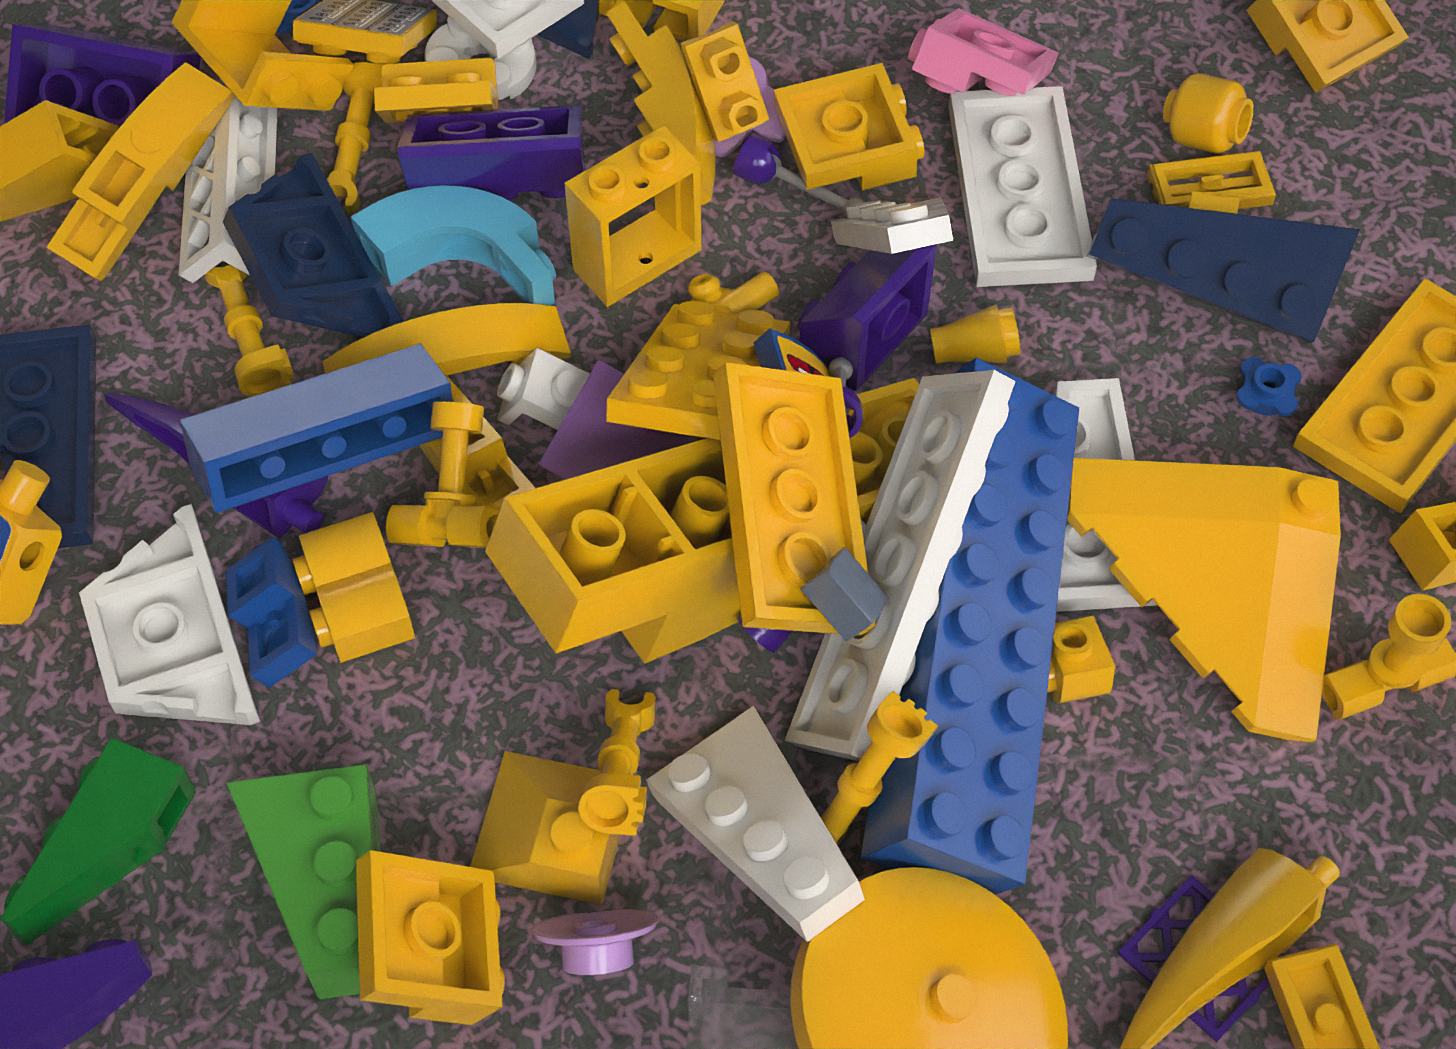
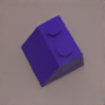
(870, 310)

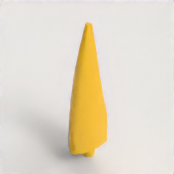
(1241, 928)

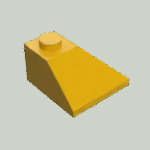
(536, 831)

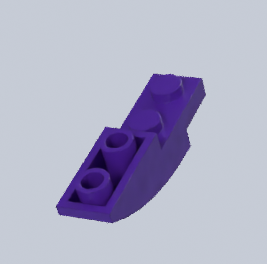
(59, 1000)

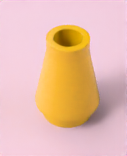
(982, 335)

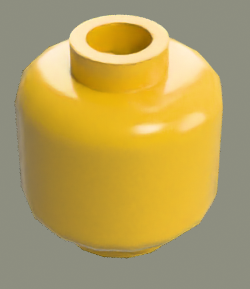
(1208, 113)

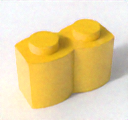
(355, 588)

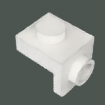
(539, 388)

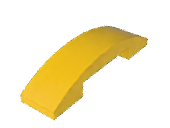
(466, 337)

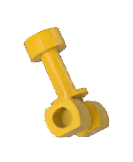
(449, 511)
(1412, 658)

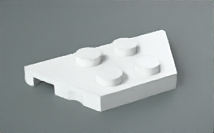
(167, 632)

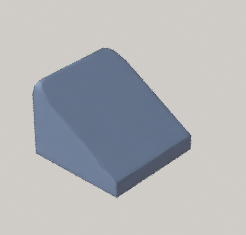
(846, 594)

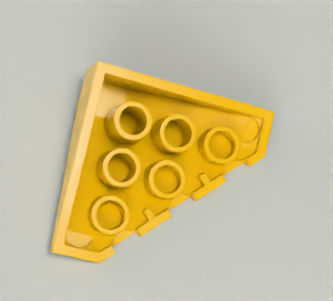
(1235, 565)

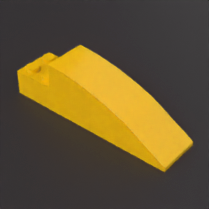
(652, 540)

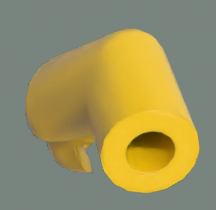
(748, 296)

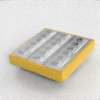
(365, 26)

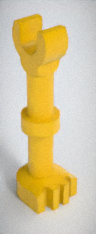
(353, 134)
(260, 367)
(895, 731)
(614, 798)

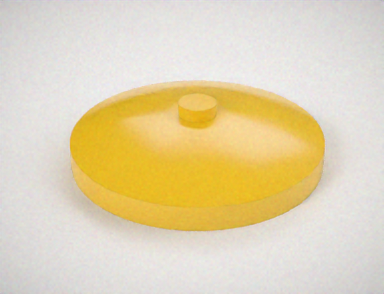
(926, 969)

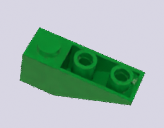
(113, 826)

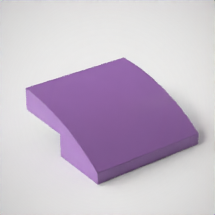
(590, 443)

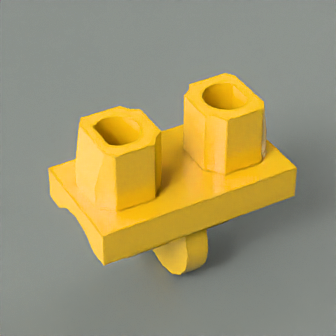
(725, 81)

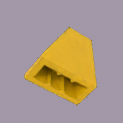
(46, 156)

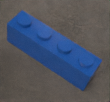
(314, 427)

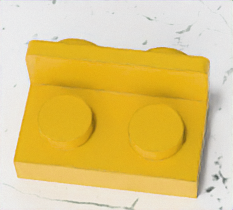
(436, 88)

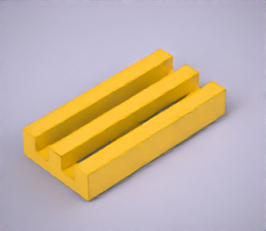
(1251, 190)

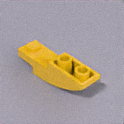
(667, 89)
(136, 166)

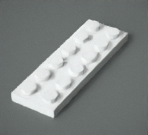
(907, 552)

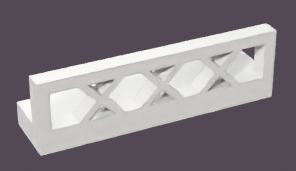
(228, 167)

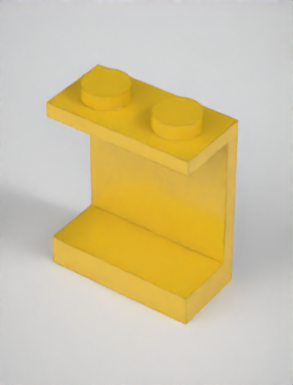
(252, 62)

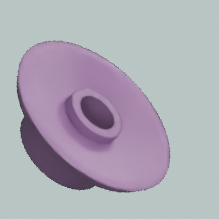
(596, 940)

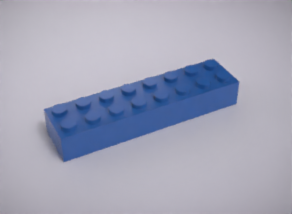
(986, 663)

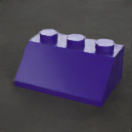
(85, 71)
(495, 150)

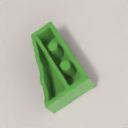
(308, 843)

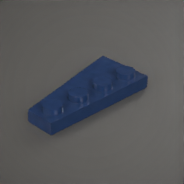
(1237, 262)

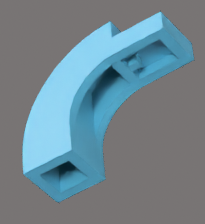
(453, 224)

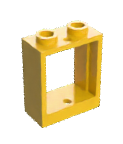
(611, 189)

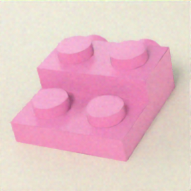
(966, 48)

